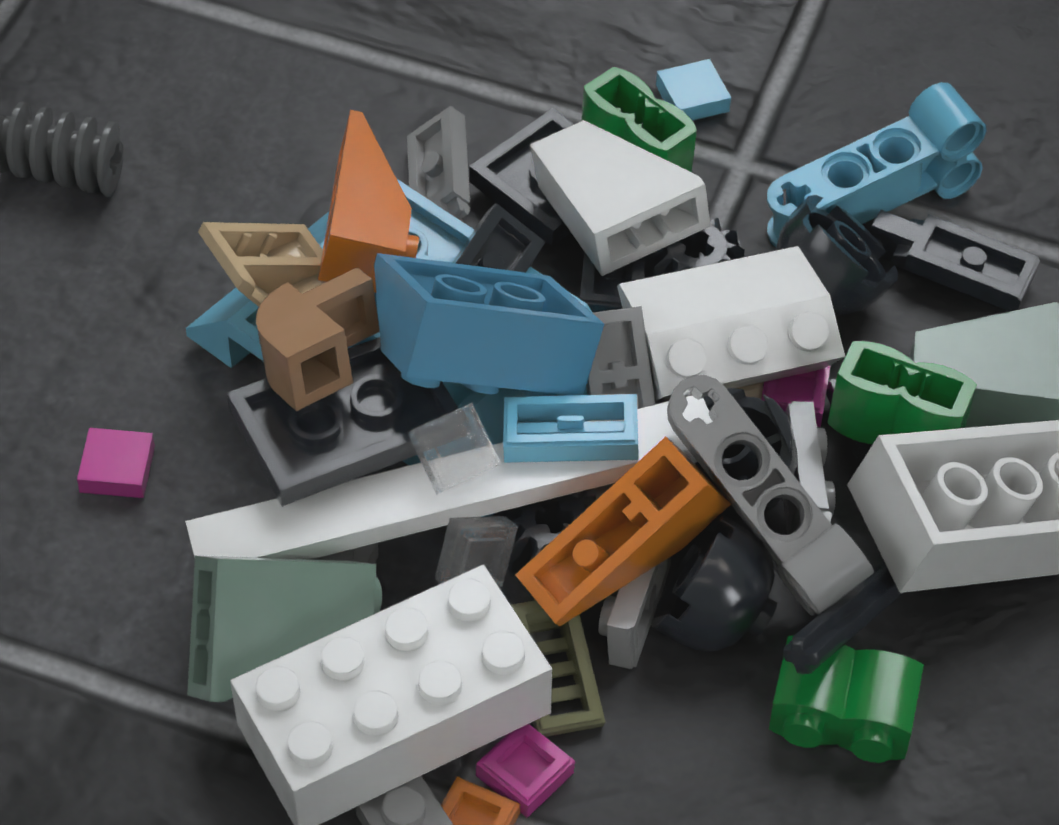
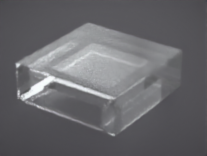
(454, 448)
(476, 542)

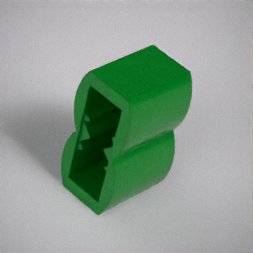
(628, 110)
(890, 394)
(851, 701)

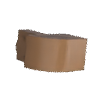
(309, 334)

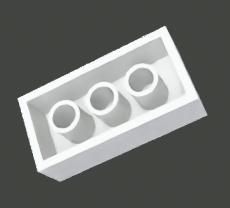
(963, 504)
(392, 697)

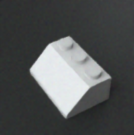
(736, 321)

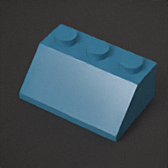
(483, 327)

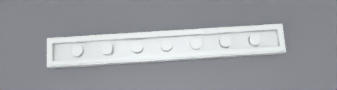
(406, 503)

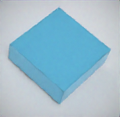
(694, 89)

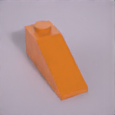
(366, 207)
(624, 533)

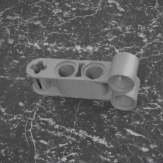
(818, 558)

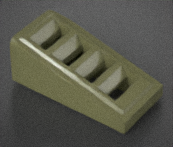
(578, 665)

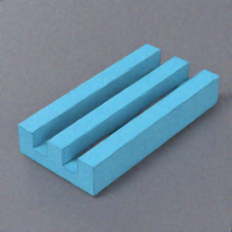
(570, 436)

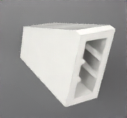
(617, 194)

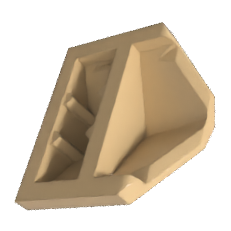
(264, 256)

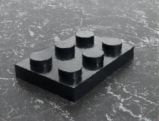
(341, 433)

